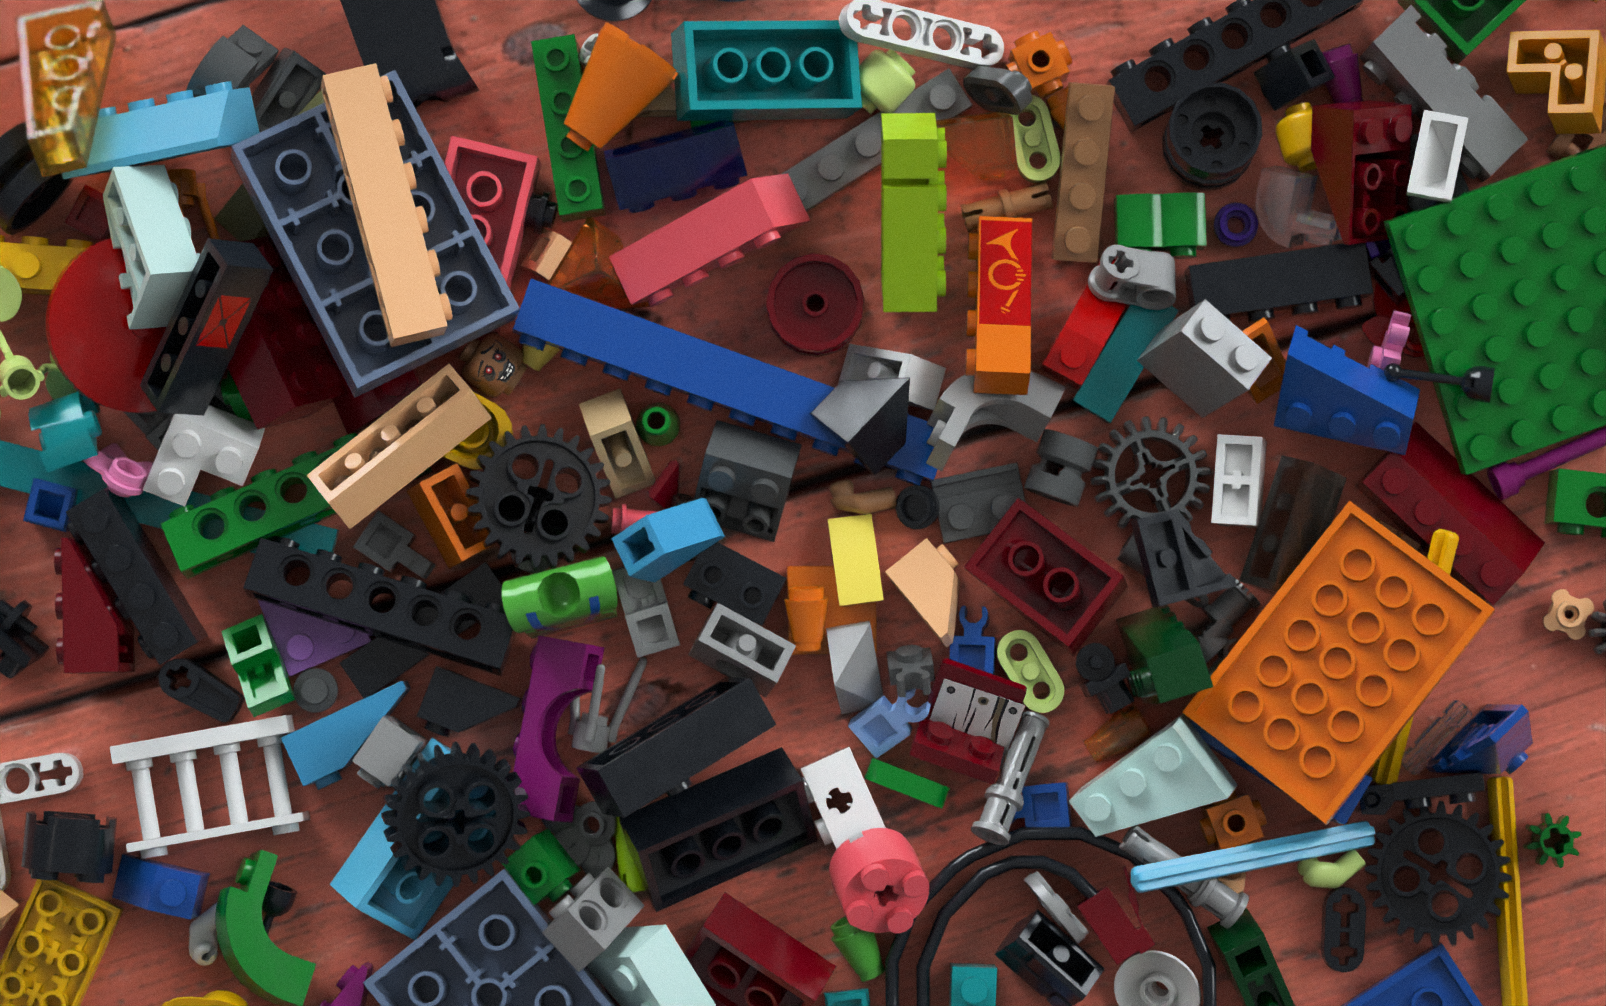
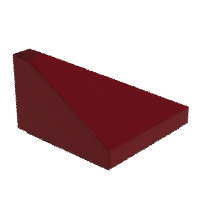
(666, 485)

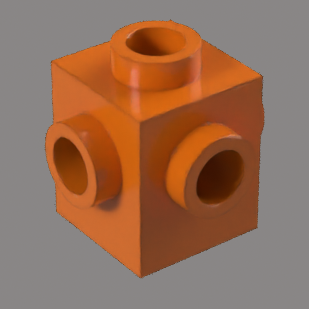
(1046, 79)
(1216, 815)

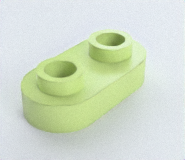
(1036, 140)
(1032, 669)

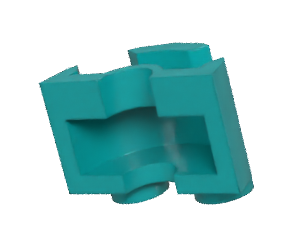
(67, 430)

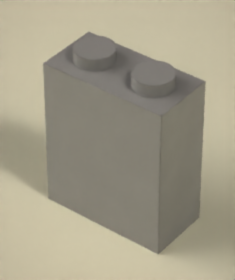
(1204, 358)

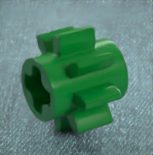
(1542, 832)

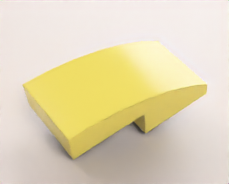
(855, 560)

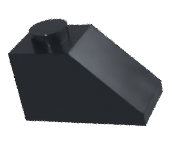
(461, 702)

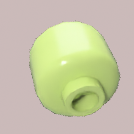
(885, 81)

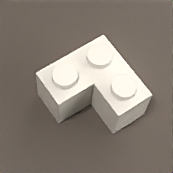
(209, 443)

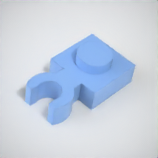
(886, 724)

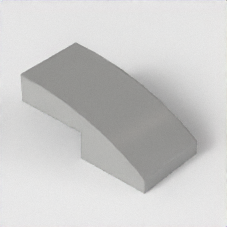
(646, 613)

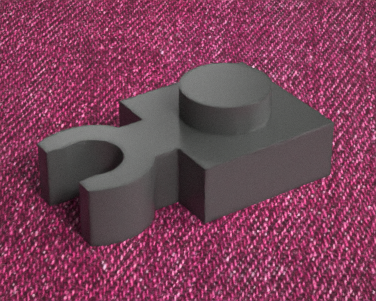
(911, 669)

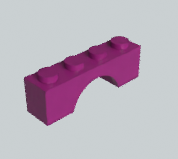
(559, 675)

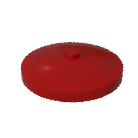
(92, 334)

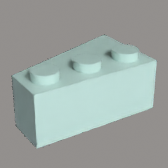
(153, 239)
(649, 970)

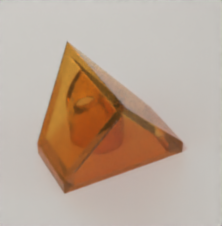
(588, 269)

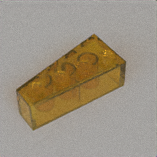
(64, 81)

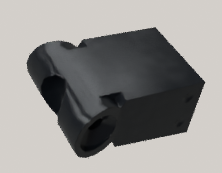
(412, 41)

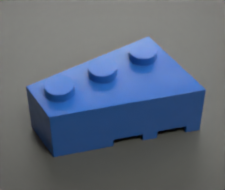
(1343, 399)

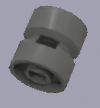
(1067, 453)

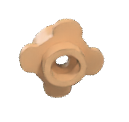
(1556, 614)

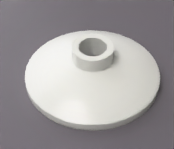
(1137, 979)

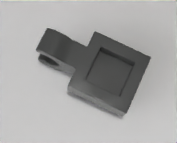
(389, 544)

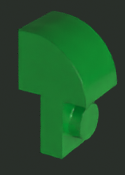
(258, 665)

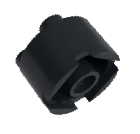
(68, 845)

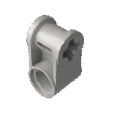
(1140, 278)

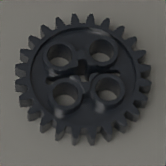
(501, 484)
(1460, 841)
(453, 852)

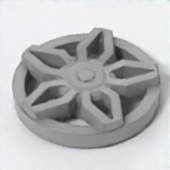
(1056, 907)

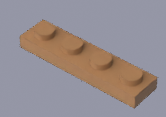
(1082, 172)

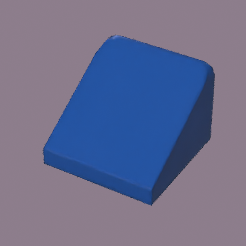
(49, 504)

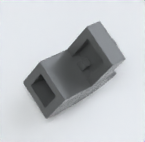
(235, 60)

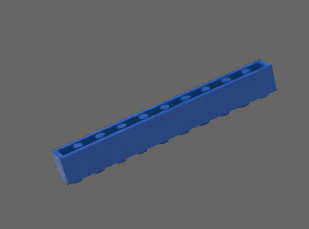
(697, 369)

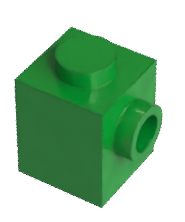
(542, 868)

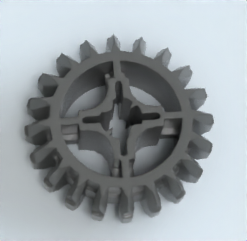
(1143, 457)

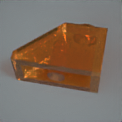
(982, 143)

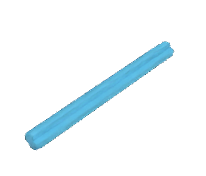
(1252, 856)

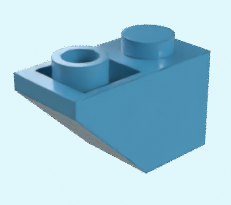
(667, 539)

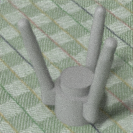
(592, 730)

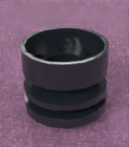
(1212, 112)

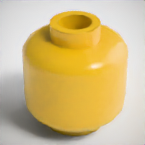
(1295, 136)

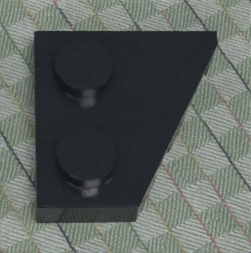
(1176, 560)

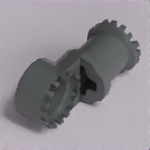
(1224, 615)

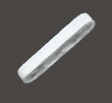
(921, 38)

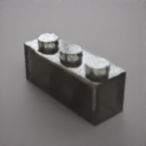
(1292, 521)

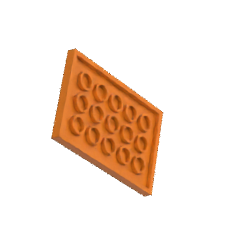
(1338, 662)

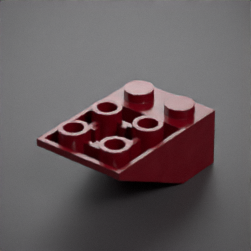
(1363, 164)
(93, 629)

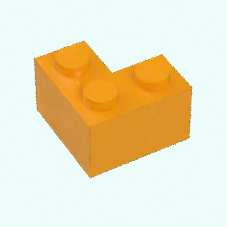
(1567, 67)

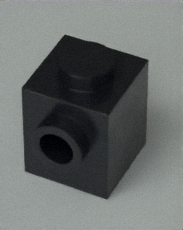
(1293, 73)

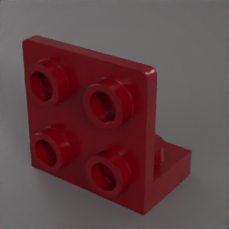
(955, 749)

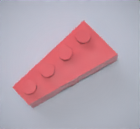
(709, 238)

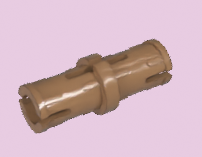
(1008, 204)

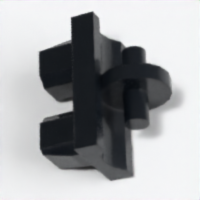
(17, 639)
(1105, 679)

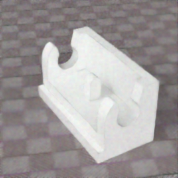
(1239, 480)

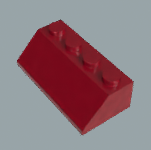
(1430, 494)

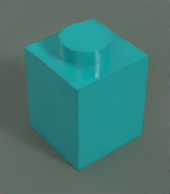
(972, 984)

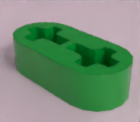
(907, 783)

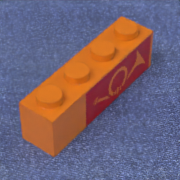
(1001, 305)

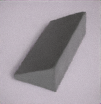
(285, 89)

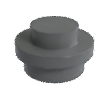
(315, 690)

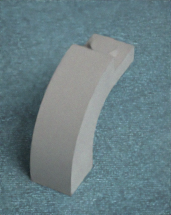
(962, 409)

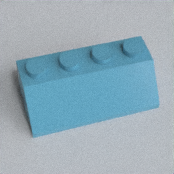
(171, 129)
(379, 883)

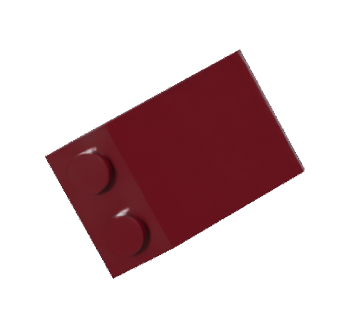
(1046, 576)

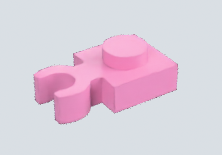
(1393, 341)

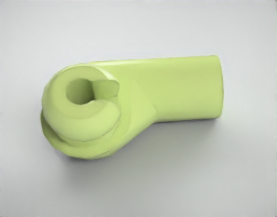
(1329, 874)

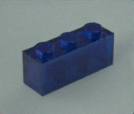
(675, 165)

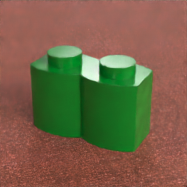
(1161, 222)

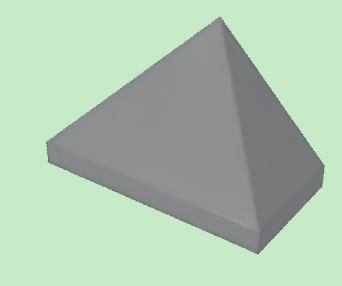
(854, 666)

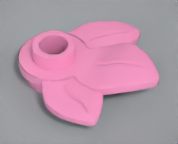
(120, 474)

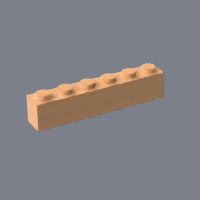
(384, 204)

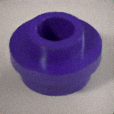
(1243, 213)

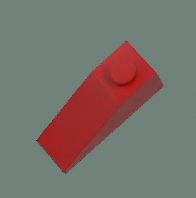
(1082, 338)

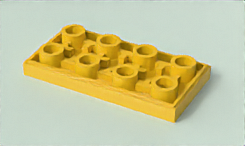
(56, 946)

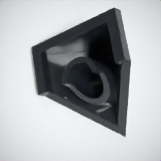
(867, 418)

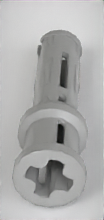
(1005, 796)
(1209, 893)

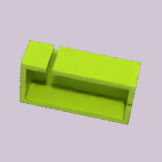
(910, 219)

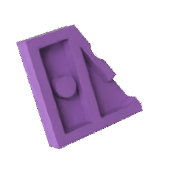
(308, 640)

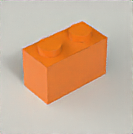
(443, 510)

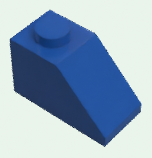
(160, 886)

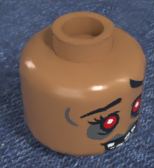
(492, 364)

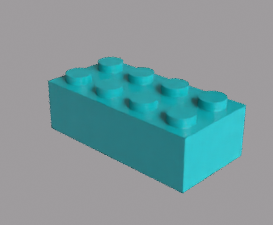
(765, 70)

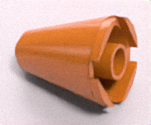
(615, 87)

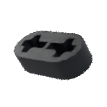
(1354, 929)

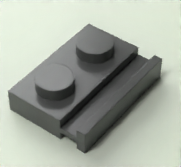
(976, 500)

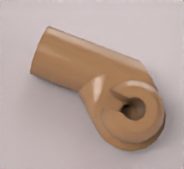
(862, 502)

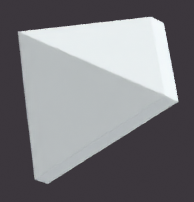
(1437, 156)

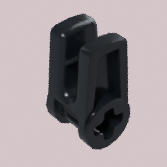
(206, 692)

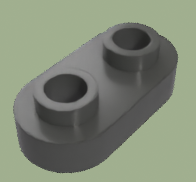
(998, 89)

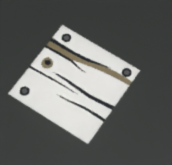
(977, 713)

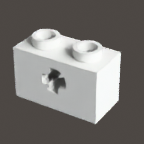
(840, 772)

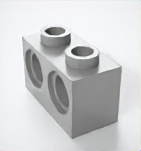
(387, 751)
(592, 918)

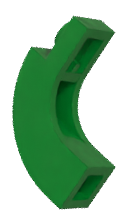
(247, 946)

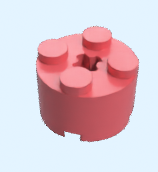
(879, 881)

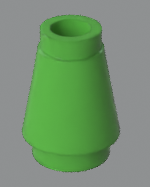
(858, 948)

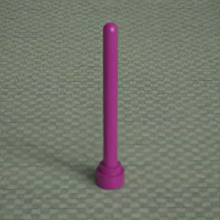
(1508, 478)

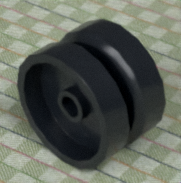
(22, 188)

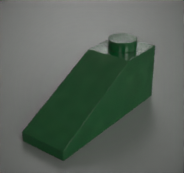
(1250, 963)

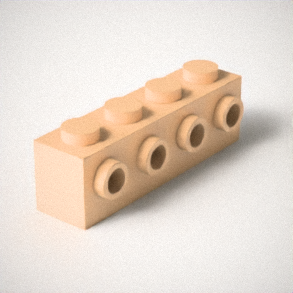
(399, 446)

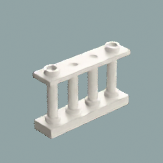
(182, 751)

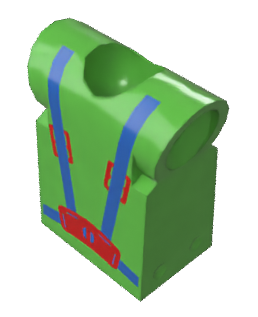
(561, 598)

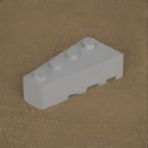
(1420, 75)

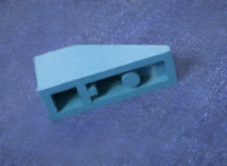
(333, 741)

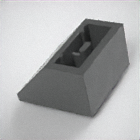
(747, 479)

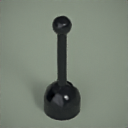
(1475, 382)
(276, 902)

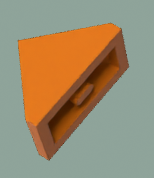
(1272, 375)

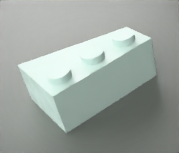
(1154, 780)

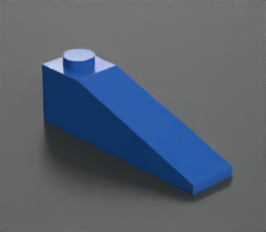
(1488, 742)

